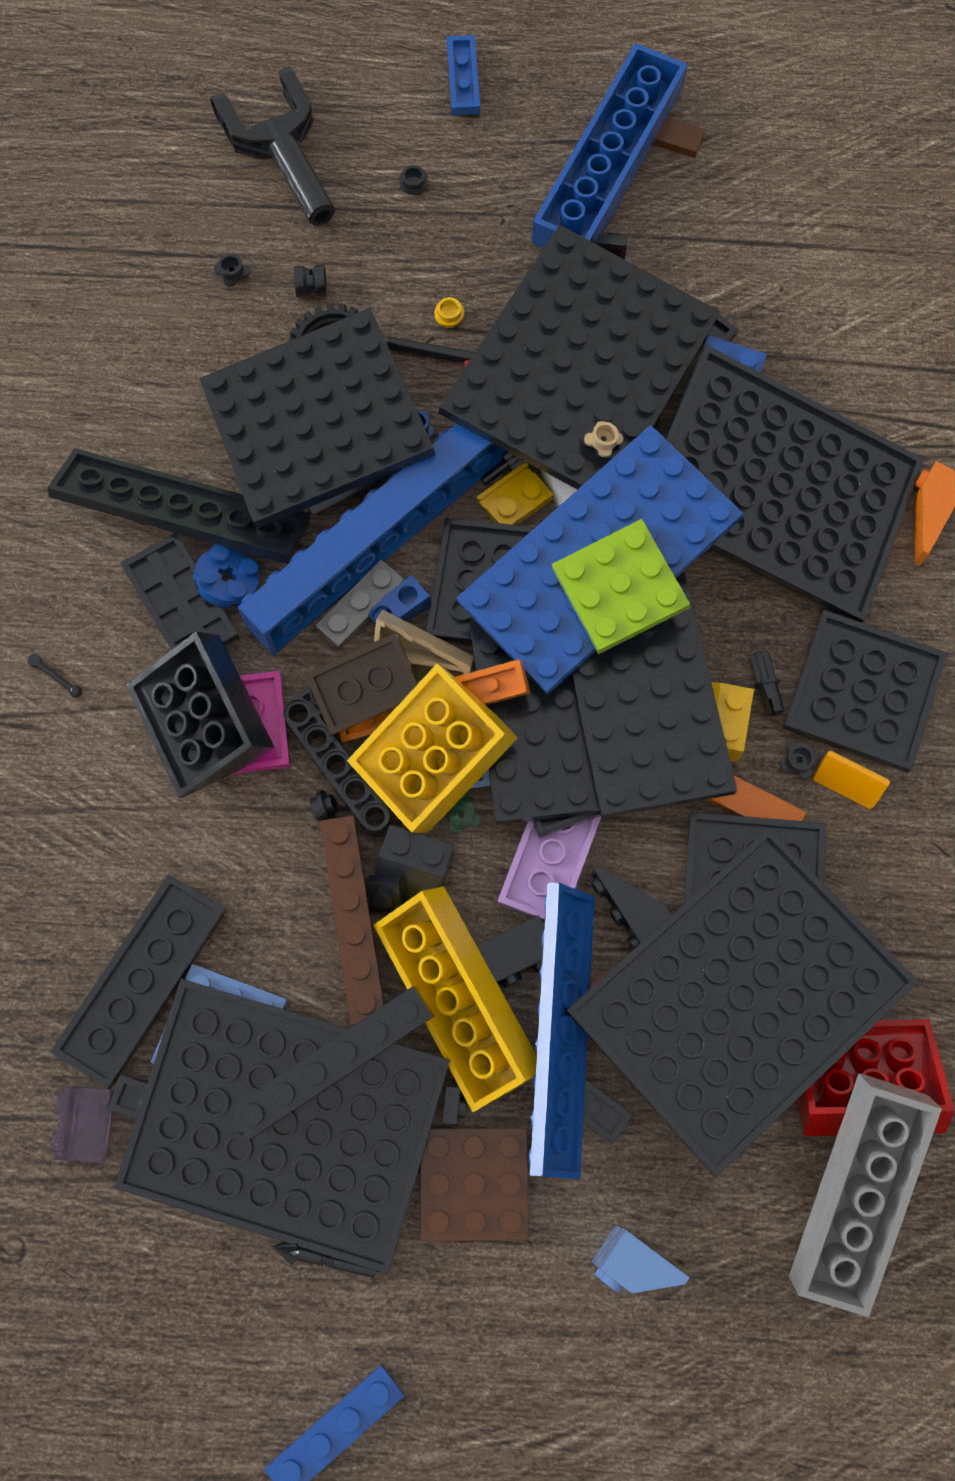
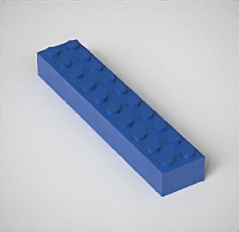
(365, 536)

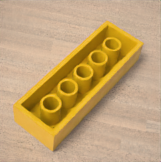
(471, 1014)

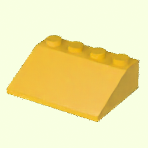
(431, 750)

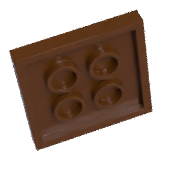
(475, 1185)

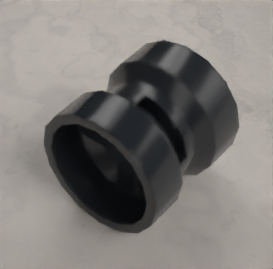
(310, 280)

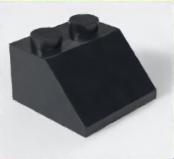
(416, 858)

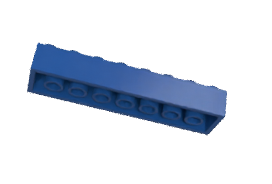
(612, 146)

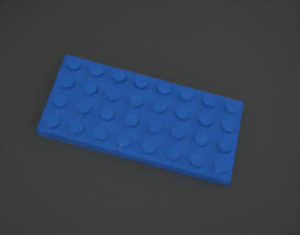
(520, 595)

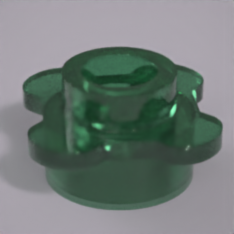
(470, 819)

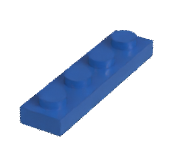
(337, 1428)

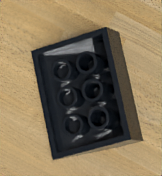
(199, 714)

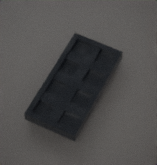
(171, 596)

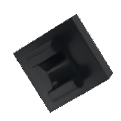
(613, 244)

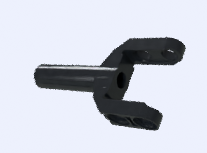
(280, 139)

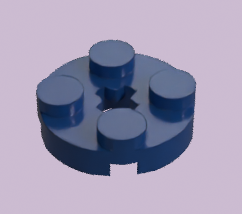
(229, 561)

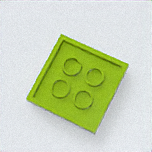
(620, 586)

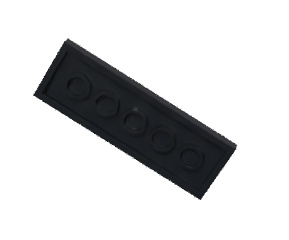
(138, 982)

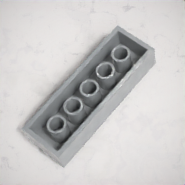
(864, 1195)

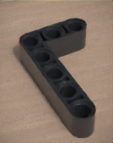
(333, 752)

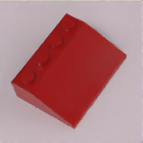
(890, 1051)

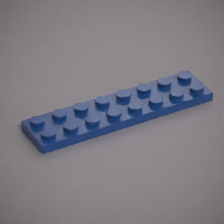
(560, 1041)

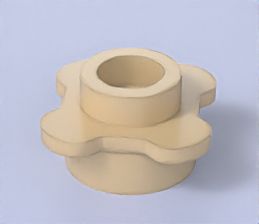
(607, 431)

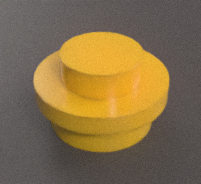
(449, 312)

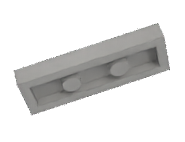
(352, 610)

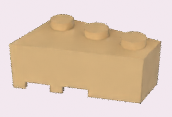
(423, 648)

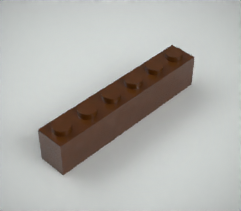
(352, 917)

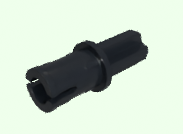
(767, 683)

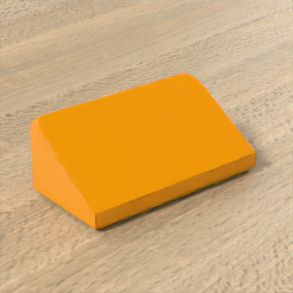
(850, 779)

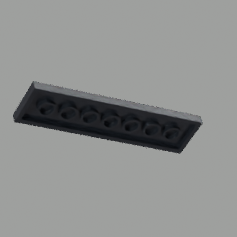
(173, 505)

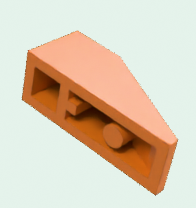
(932, 507)

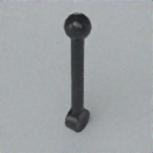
(36, 662)

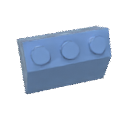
(633, 1265)

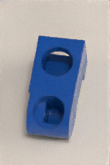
(403, 601)

